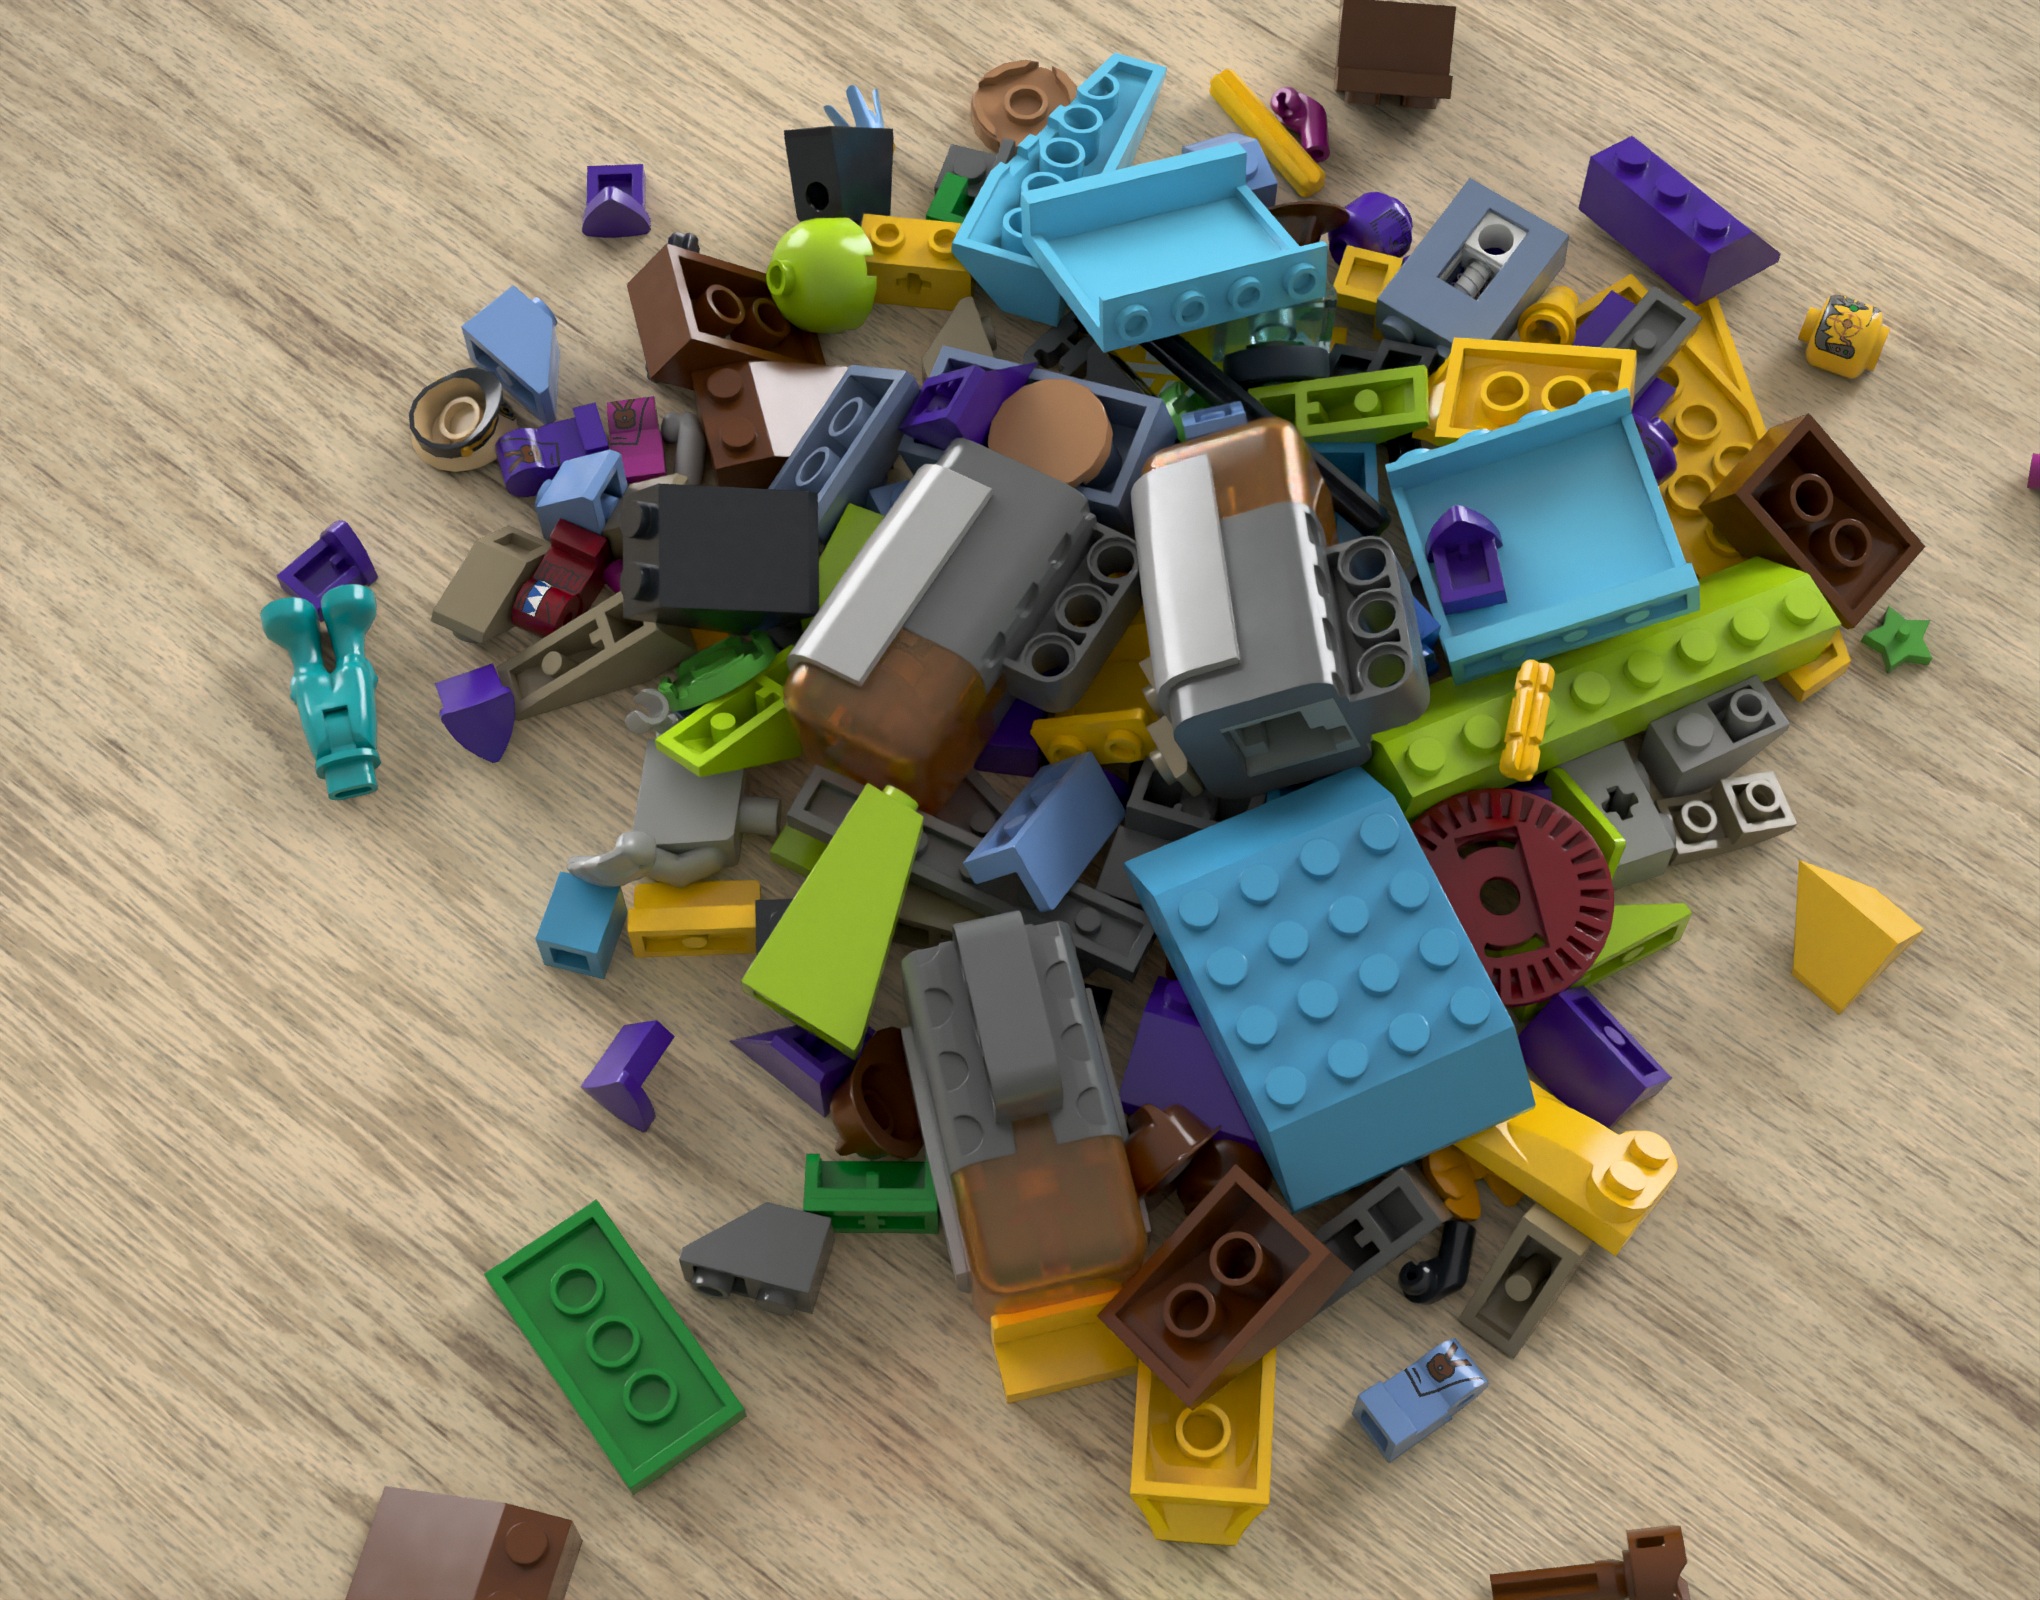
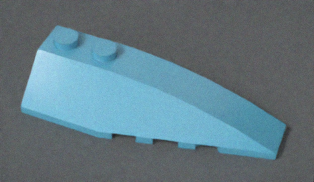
(1080, 140)

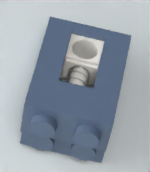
(1425, 307)

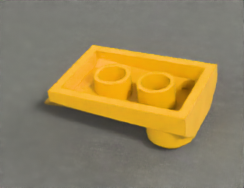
(1501, 381)
(1578, 1168)
(1205, 1468)

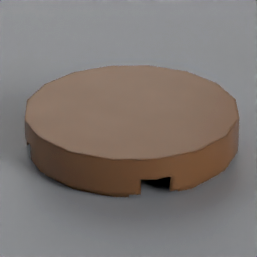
(1017, 101)
(1054, 430)

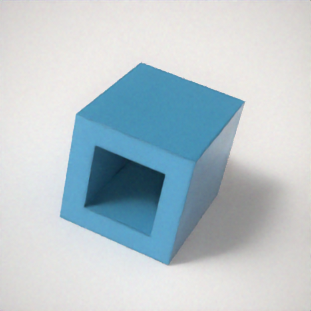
(581, 926)

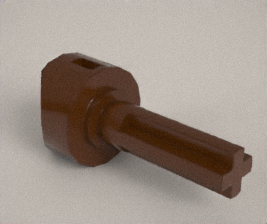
(1644, 1574)

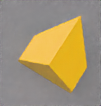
(1844, 935)

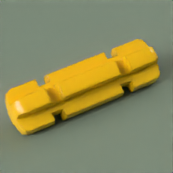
(1527, 720)

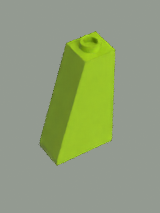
(838, 930)

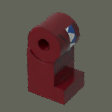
(564, 580)

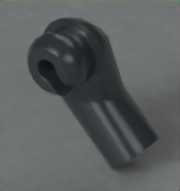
(1444, 1273)

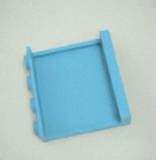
(1167, 248)
(1578, 529)

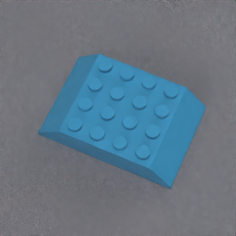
(1334, 985)

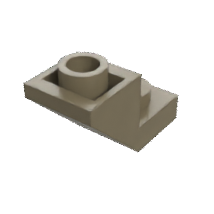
(487, 583)

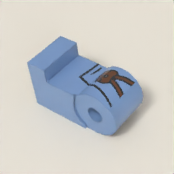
(1419, 1399)

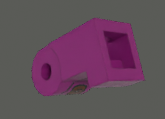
(638, 438)

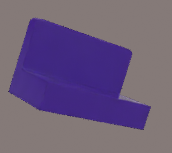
(1589, 1057)

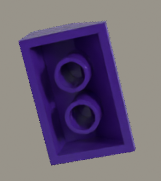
(1670, 222)
(1177, 1065)

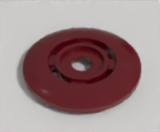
(1558, 879)

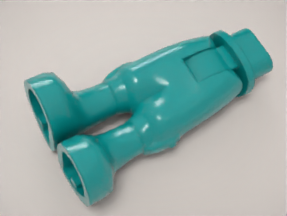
(335, 706)

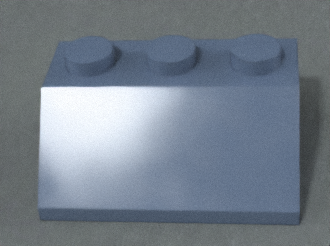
(850, 443)

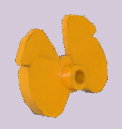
(1454, 1177)

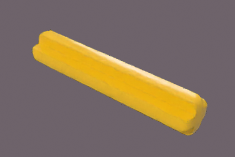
(1273, 137)

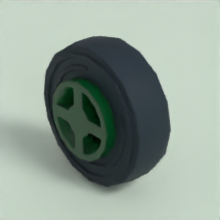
(1276, 364)

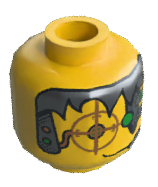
(1844, 336)

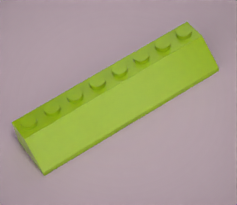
(1748, 624)

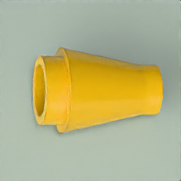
(1550, 318)

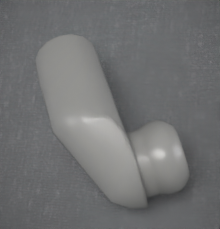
(691, 444)

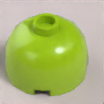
(822, 275)

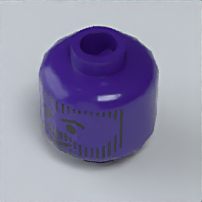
(1374, 224)

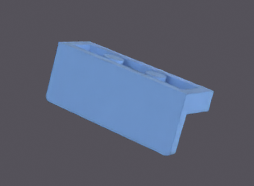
(1051, 830)

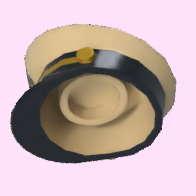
(460, 420)

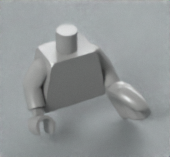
(681, 821)

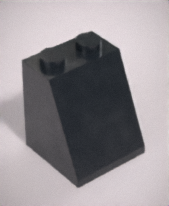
(720, 557)

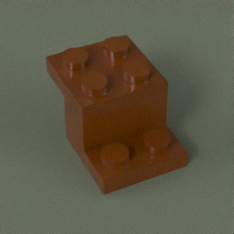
(1394, 52)

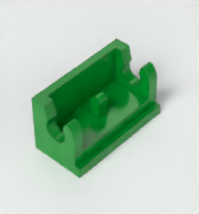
(872, 1195)

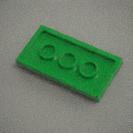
(615, 1346)

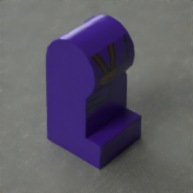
(535, 455)

